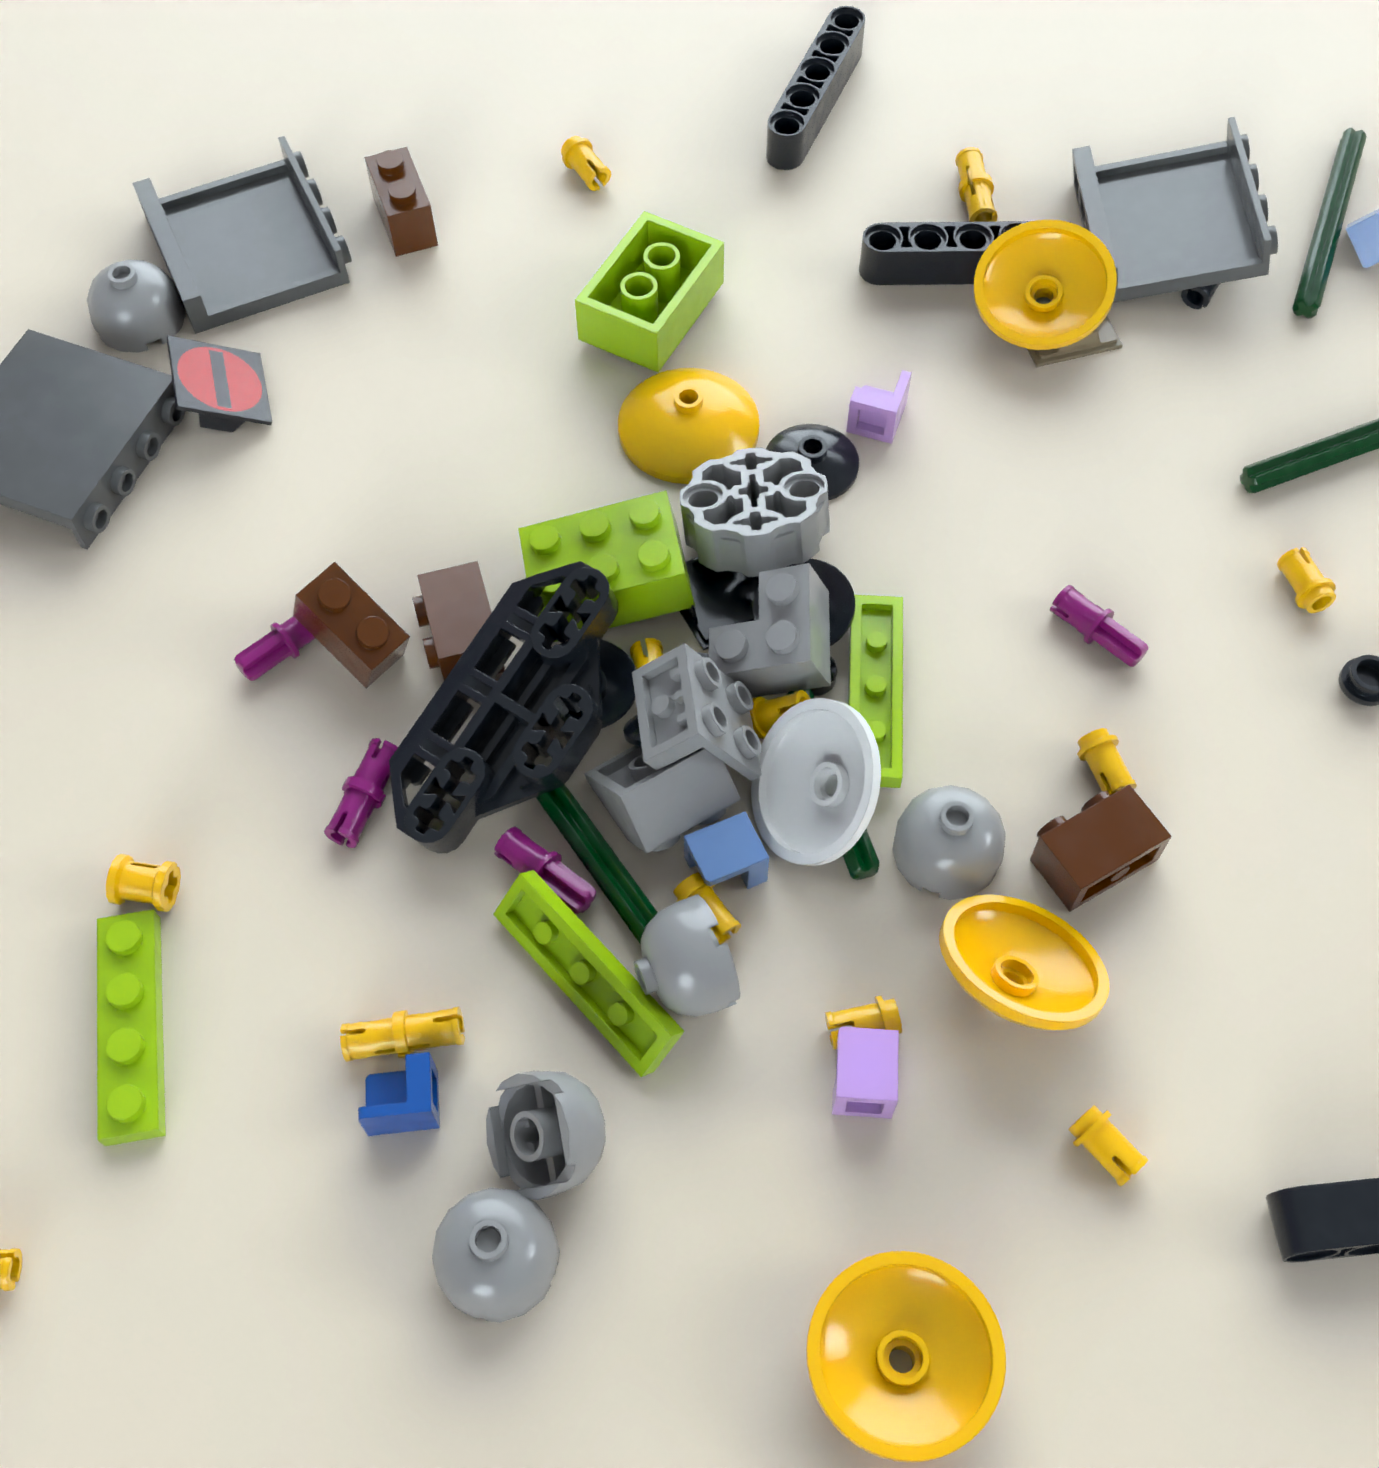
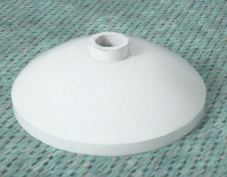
(816, 782)

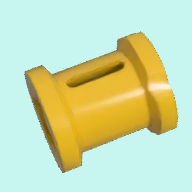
(143, 882)

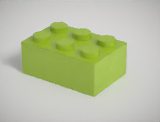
(650, 291)
(628, 542)

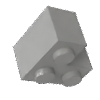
(789, 641)

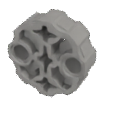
(755, 511)

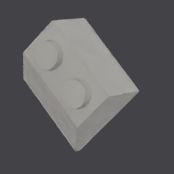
(664, 803)

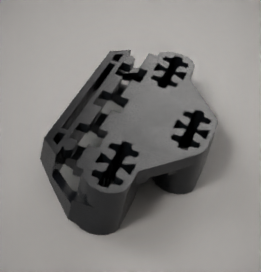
(514, 711)

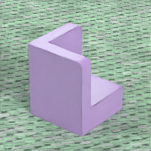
(877, 411)
(866, 1072)

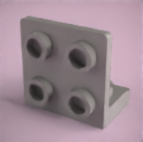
(694, 705)

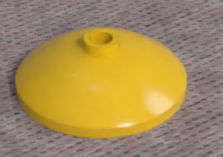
(1051, 262)
(684, 420)
(1023, 962)
(945, 1328)

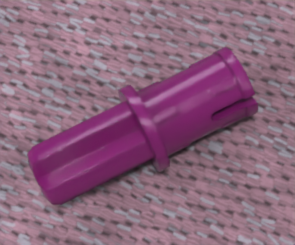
(1098, 626)
(273, 648)
(526, 855)

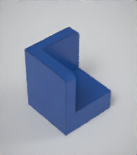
(402, 1098)

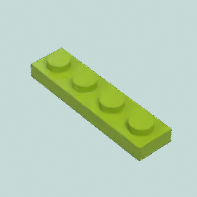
(877, 677)
(588, 973)
(130, 1029)

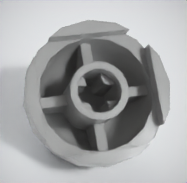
(134, 305)
(949, 842)
(686, 961)
(545, 1132)
(495, 1254)

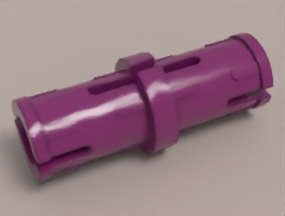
(361, 794)

